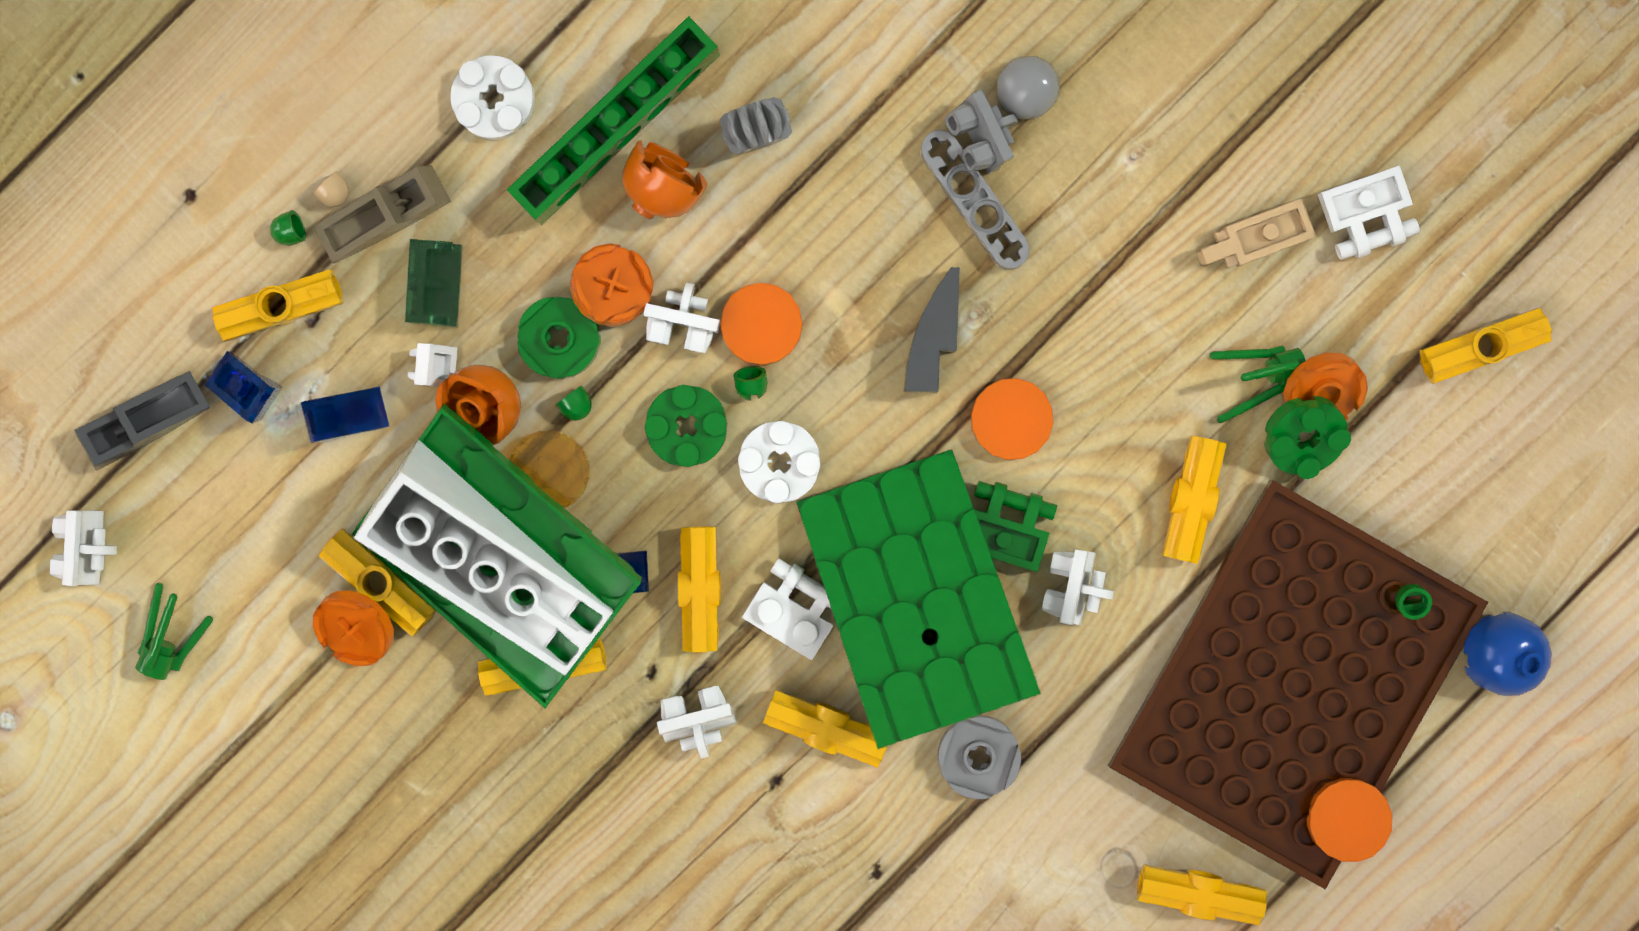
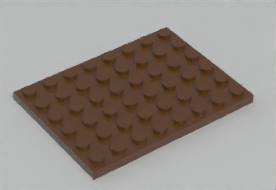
(1294, 678)

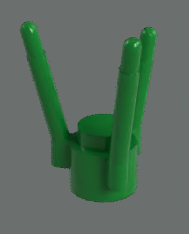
(1277, 370)
(157, 654)

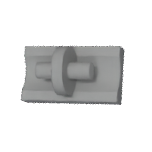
(987, 131)

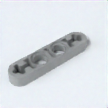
(968, 204)

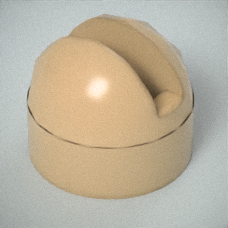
(332, 191)

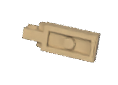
(1260, 235)

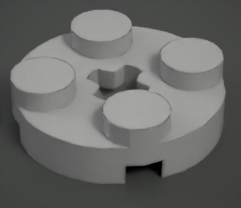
(989, 777)

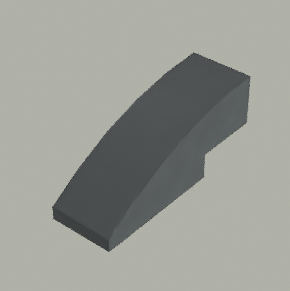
(933, 335)
(141, 420)

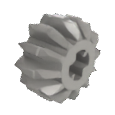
(755, 125)

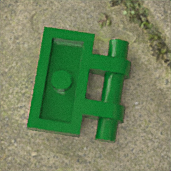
(1010, 540)

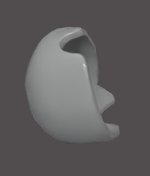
(1028, 87)

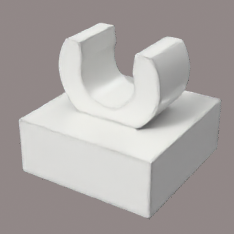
(433, 364)

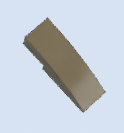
(382, 213)

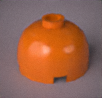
(659, 182)
(483, 399)

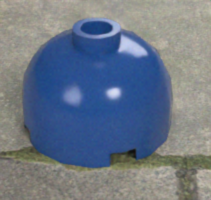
(1507, 654)

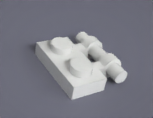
(1365, 200)
(787, 619)

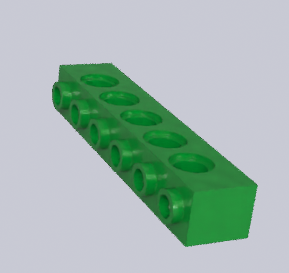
(614, 121)

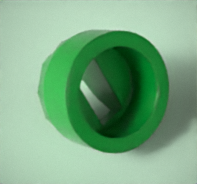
(288, 229)
(750, 381)
(575, 405)
(1413, 608)

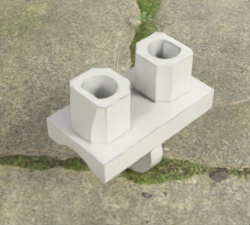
(662, 319)
(82, 547)
(1078, 568)
(678, 724)

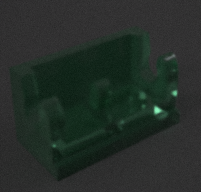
(433, 283)

